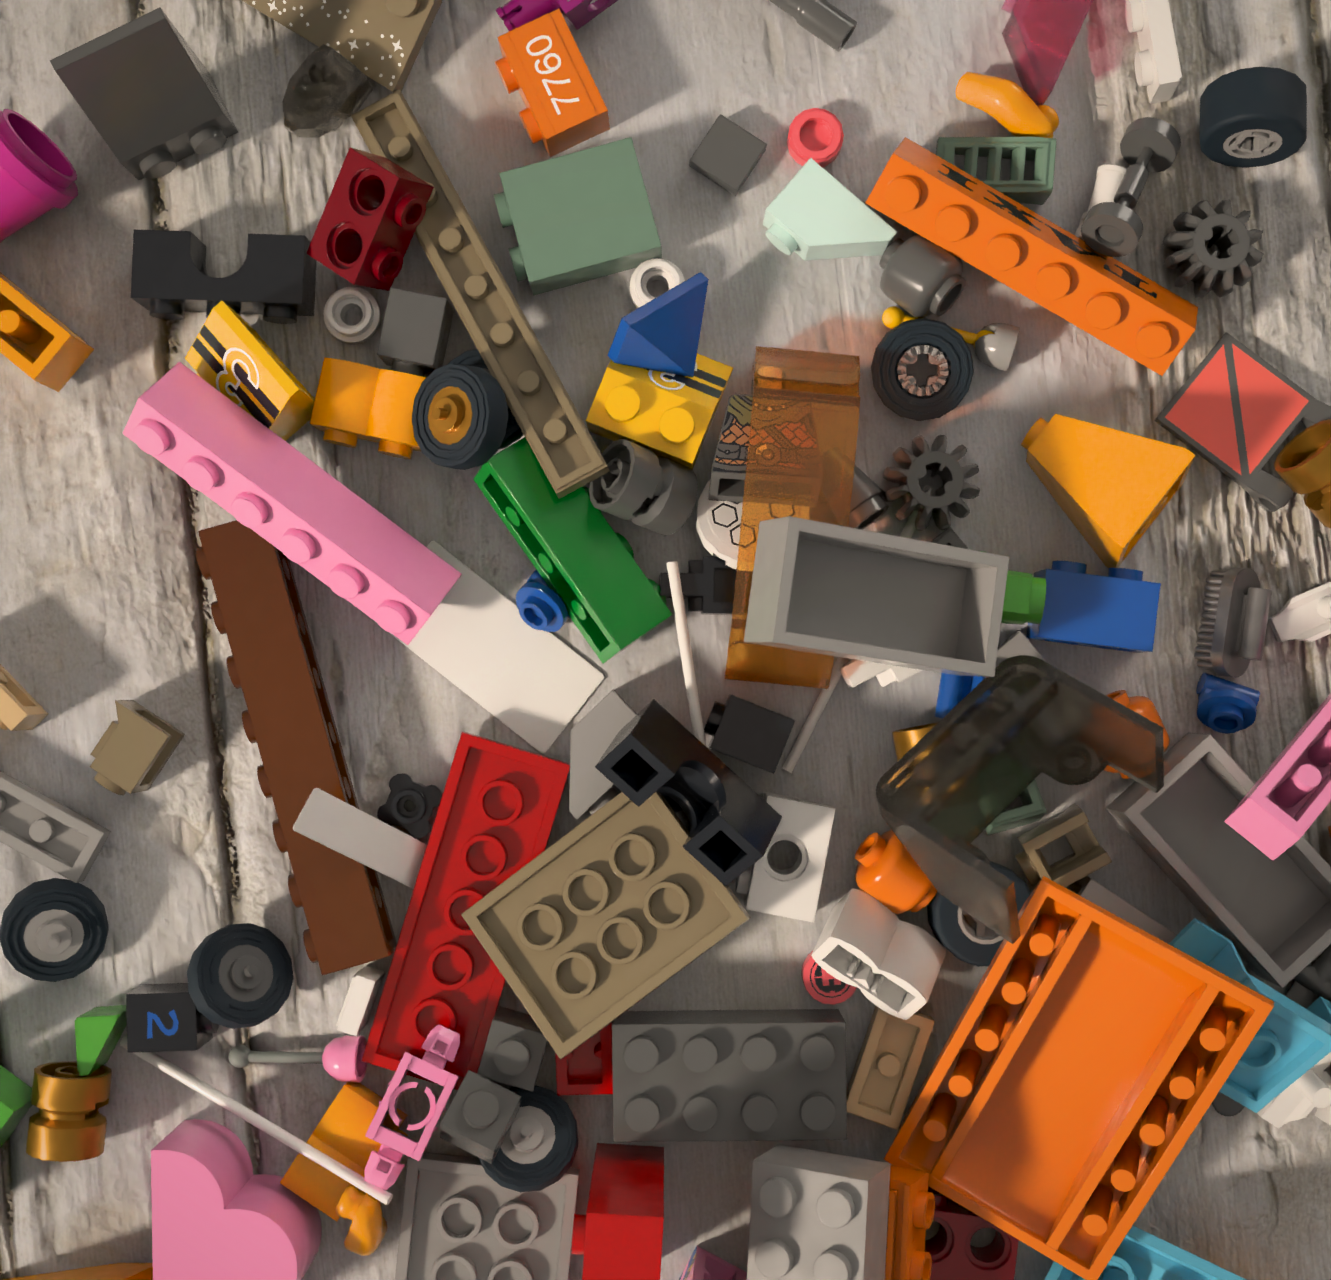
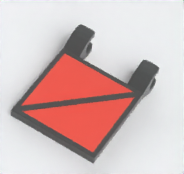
(1238, 415)

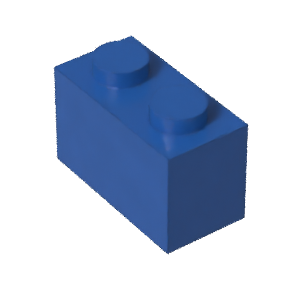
(1097, 609)

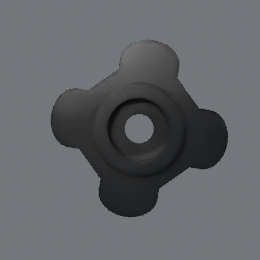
(425, 801)

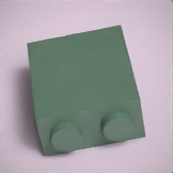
(578, 216)

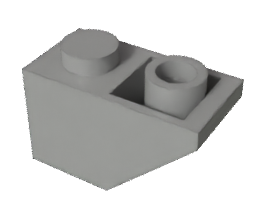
(588, 743)

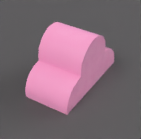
(219, 1217)

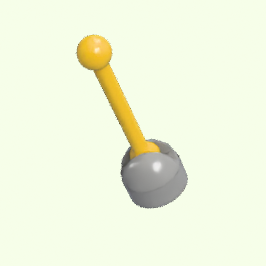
(992, 344)

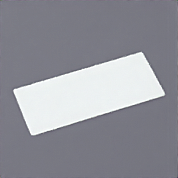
(502, 662)

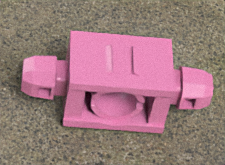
(385, 1165)

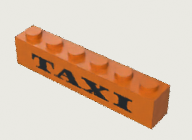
(1033, 256)

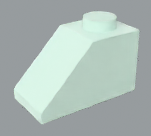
(824, 219)

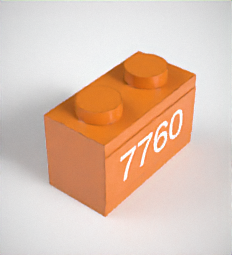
(553, 83)

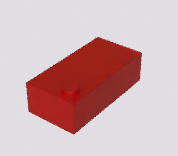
(623, 1214)

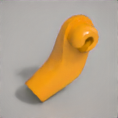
(1007, 104)
(367, 1224)

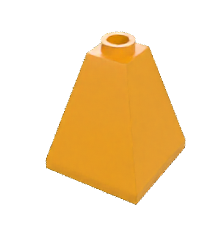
(1105, 480)

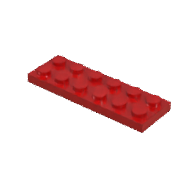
(486, 829)

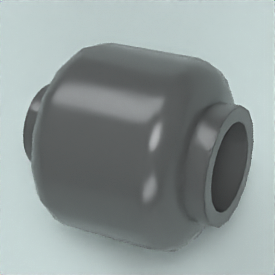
(921, 276)

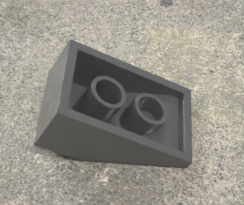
(147, 95)

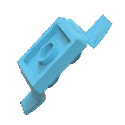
(1287, 1041)

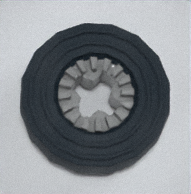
(943, 348)

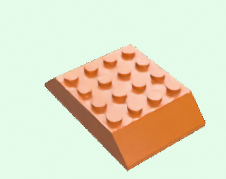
(1075, 1078)

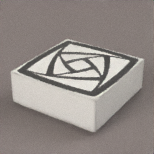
(359, 1000)

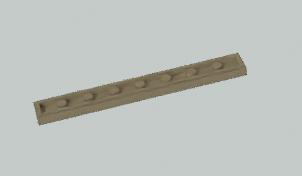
(486, 303)

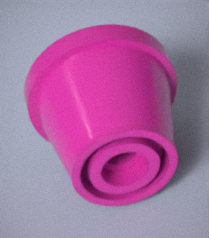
(32, 174)

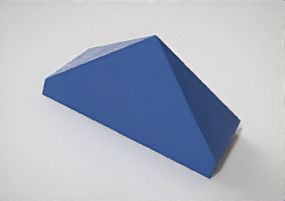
(664, 331)

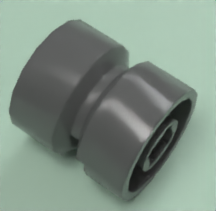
(644, 488)

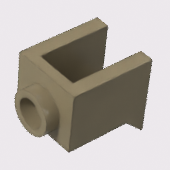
(133, 749)
(1087, 854)

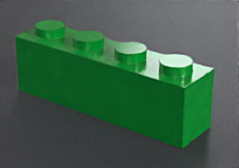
(574, 552)

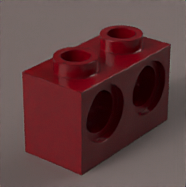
(369, 220)
(951, 1249)

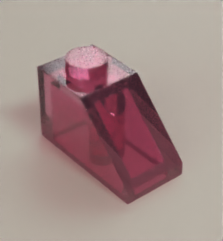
(1040, 40)

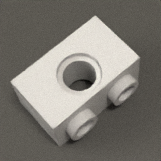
(797, 889)

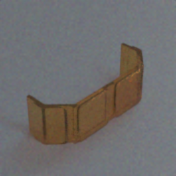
(797, 468)

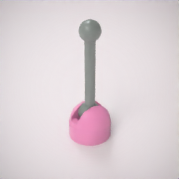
(340, 1058)

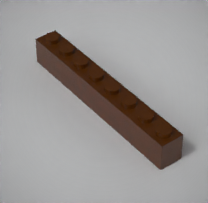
(295, 738)

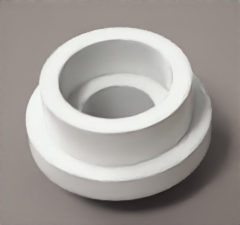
(649, 271)
(340, 303)

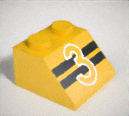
(249, 372)
(659, 408)

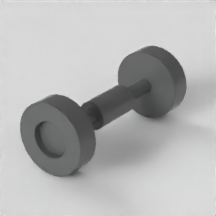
(1115, 227)

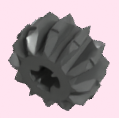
(1227, 234)
(946, 498)

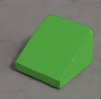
(97, 1036)

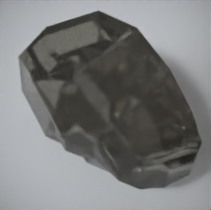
(323, 94)

